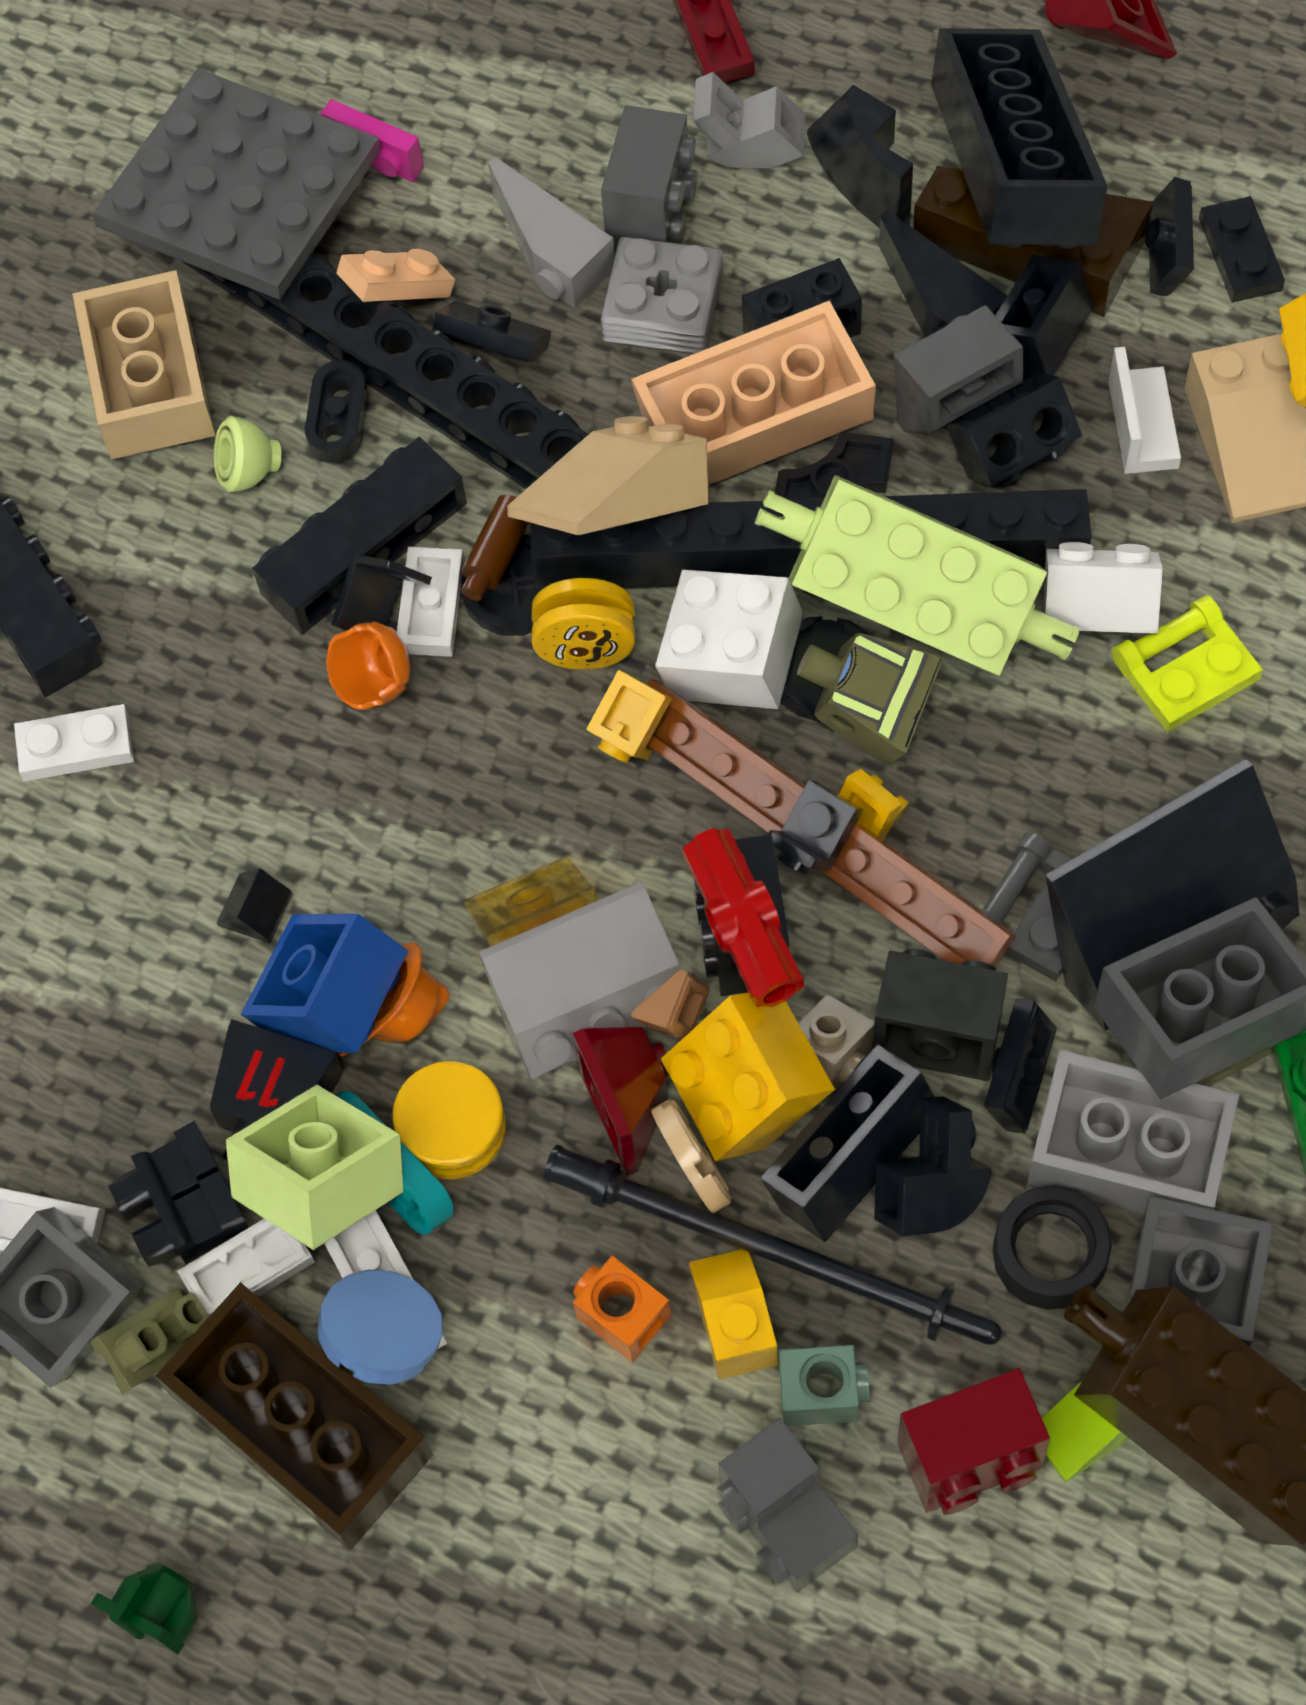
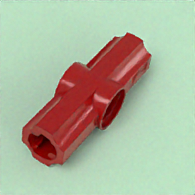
(742, 917)

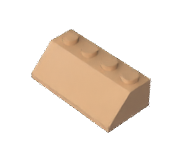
(763, 391)

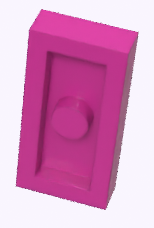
(399, 150)

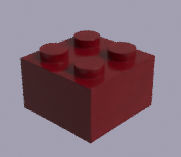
(973, 1442)

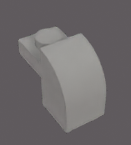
(751, 131)

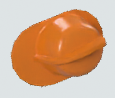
(411, 1003)

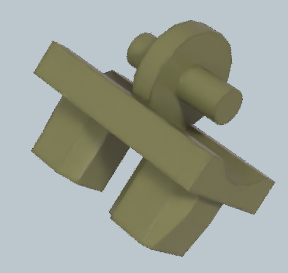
(149, 1337)

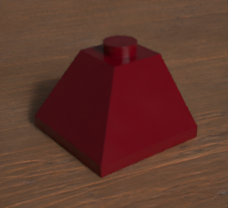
(1116, 22)
(624, 1084)

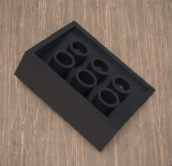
(1168, 875)

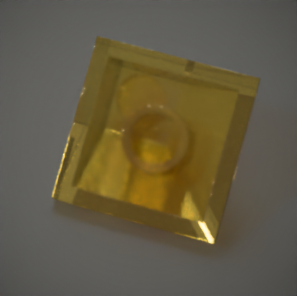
(530, 900)

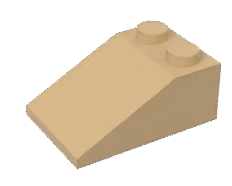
(1250, 426)
(618, 479)

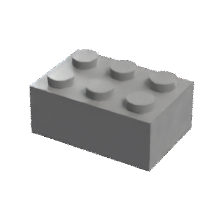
(1123, 1143)

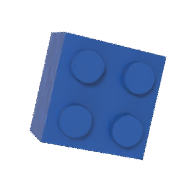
(326, 981)

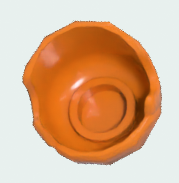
(368, 665)

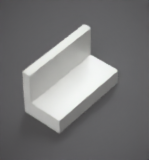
(1143, 416)

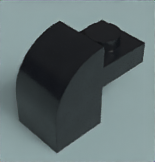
(939, 1185)

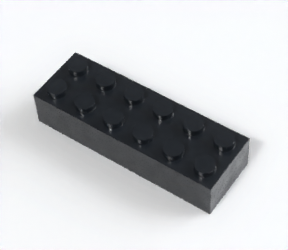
(1018, 138)

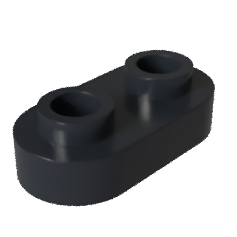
(334, 414)

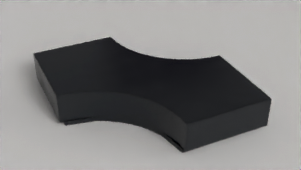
(854, 458)

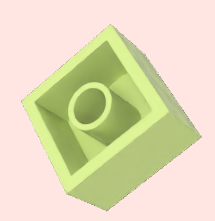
(315, 1166)

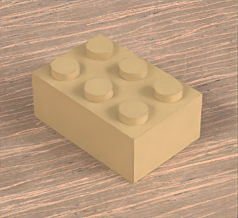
(143, 365)

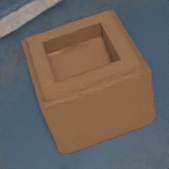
(674, 1006)

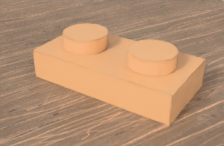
(395, 275)

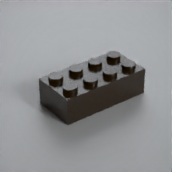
(295, 1415)

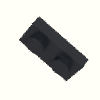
(1241, 249)

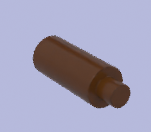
(492, 550)

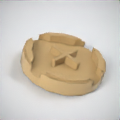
(692, 1155)

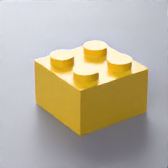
(746, 1075)

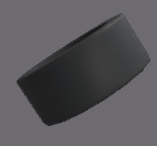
(1063, 1203)

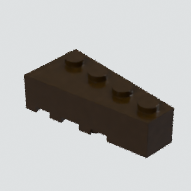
(951, 221)

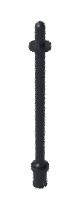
(608, 1185)

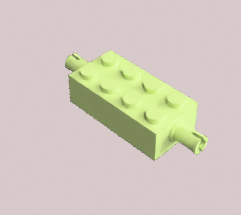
(917, 575)

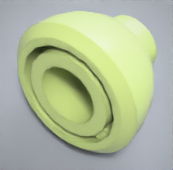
(243, 454)

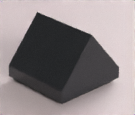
(255, 905)

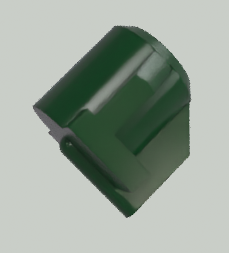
(153, 1606)

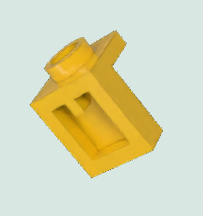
(628, 717)

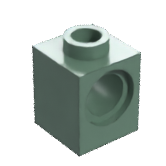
(803, 1364)

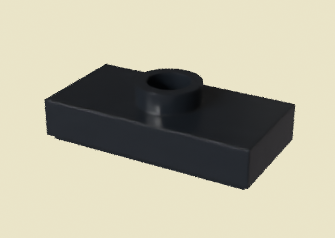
(1171, 237)
(492, 329)
(1020, 1066)

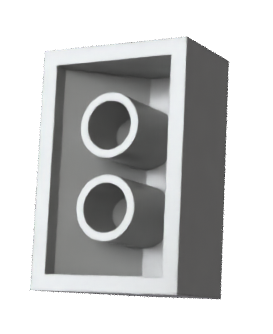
(578, 975)

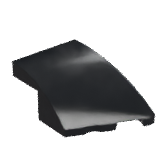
(855, 154)

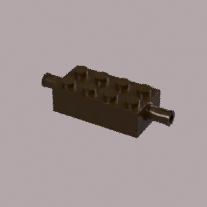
(1200, 1406)

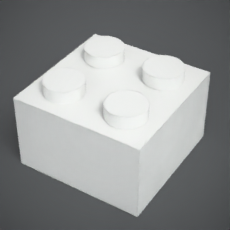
(730, 638)

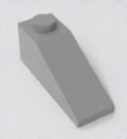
(558, 244)

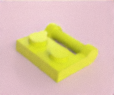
(1197, 677)

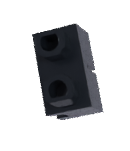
(188, 1196)

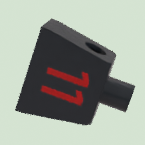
(264, 1072)

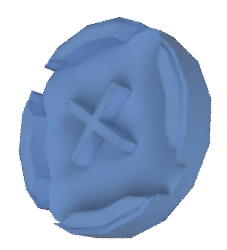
(380, 1326)

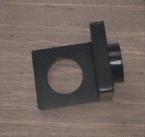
(371, 590)

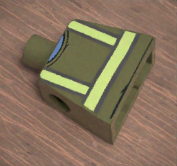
(872, 692)

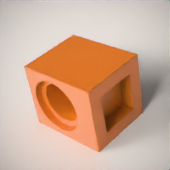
(625, 1333)

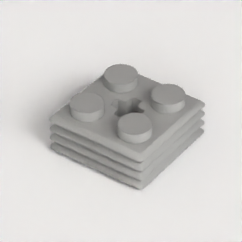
(669, 322)

